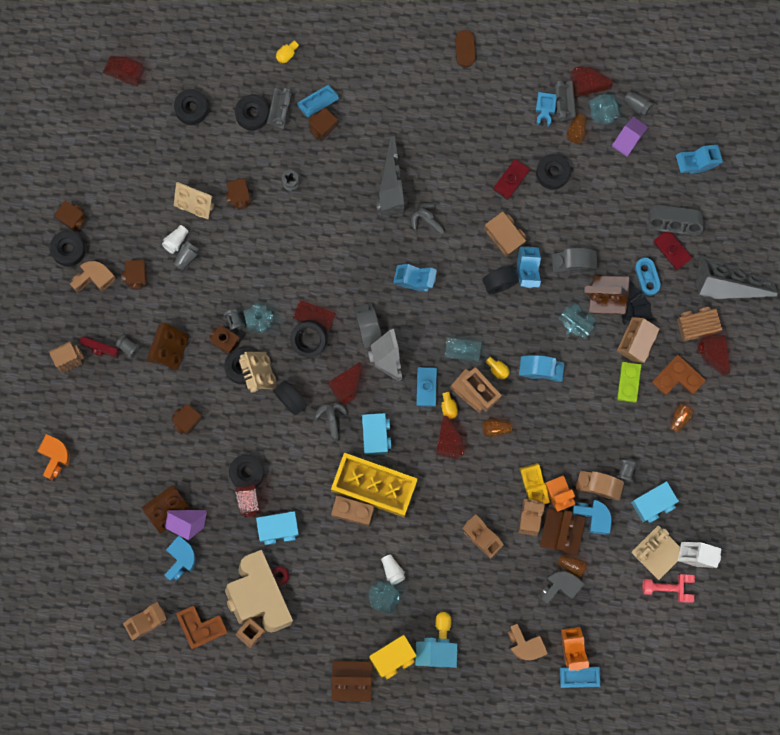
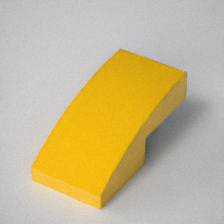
(534, 483)

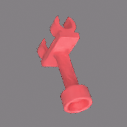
(648, 587)

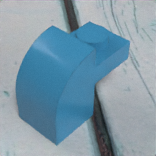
(699, 160)
(528, 266)
(415, 278)
(541, 367)
(599, 516)
(185, 558)

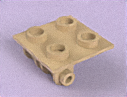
(193, 200)
(261, 373)
(657, 552)

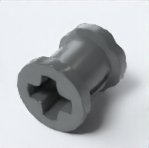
(287, 175)
(234, 320)
(127, 346)
(626, 471)

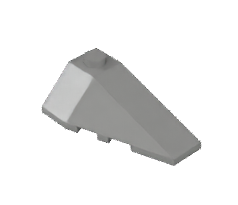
(386, 355)

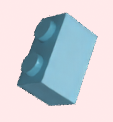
(375, 434)
(654, 502)
(277, 527)
(436, 653)

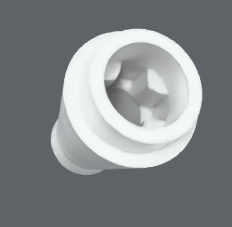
(175, 239)
(392, 569)

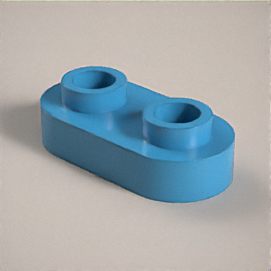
(647, 277)

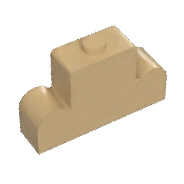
(257, 595)

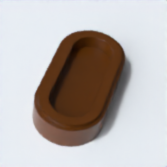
(465, 48)

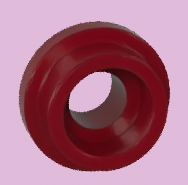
(284, 580)

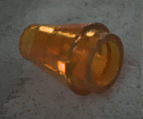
(576, 131)
(681, 417)
(496, 427)
(572, 565)

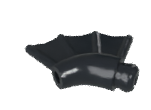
(637, 306)

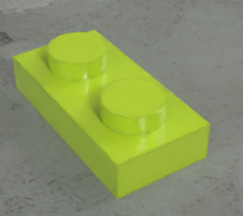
(629, 382)

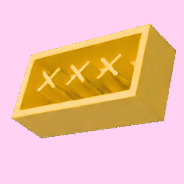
(374, 485)
(392, 657)

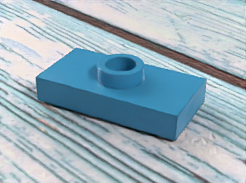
(318, 101)
(426, 387)
(582, 678)

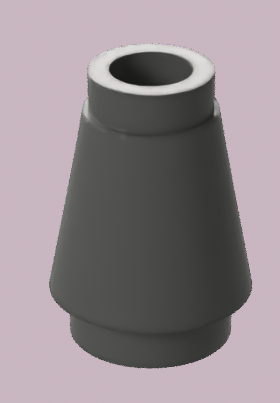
(639, 103)
(186, 255)

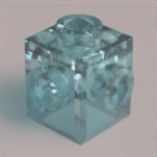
(604, 109)
(253, 323)
(383, 597)

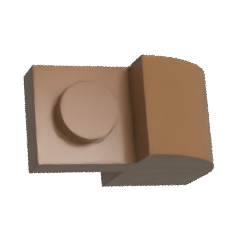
(95, 273)
(600, 484)
(530, 517)
(482, 536)
(145, 621)
(251, 632)
(526, 650)

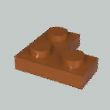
(678, 372)
(198, 632)

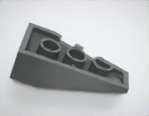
(391, 192)
(722, 282)

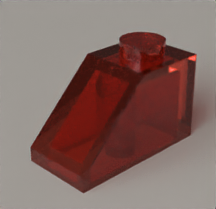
(124, 69)
(589, 81)
(714, 352)
(346, 384)
(449, 441)
(247, 501)

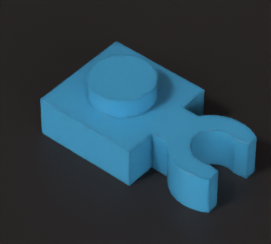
(545, 105)

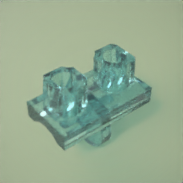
(575, 322)
(462, 349)

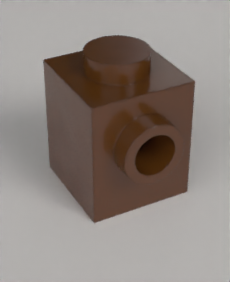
(322, 124)
(238, 194)
(71, 216)
(135, 274)
(224, 339)
(185, 419)

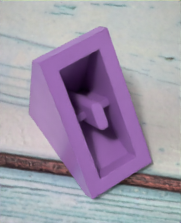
(629, 136)
(185, 522)

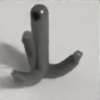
(427, 217)
(331, 417)

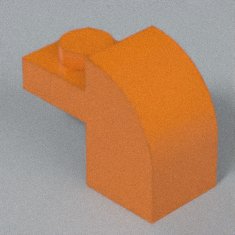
(57, 452)
(559, 493)
(574, 649)

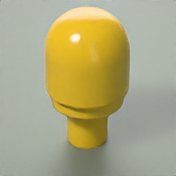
(286, 52)
(498, 368)
(449, 406)
(443, 624)

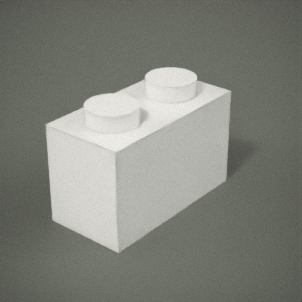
(699, 554)

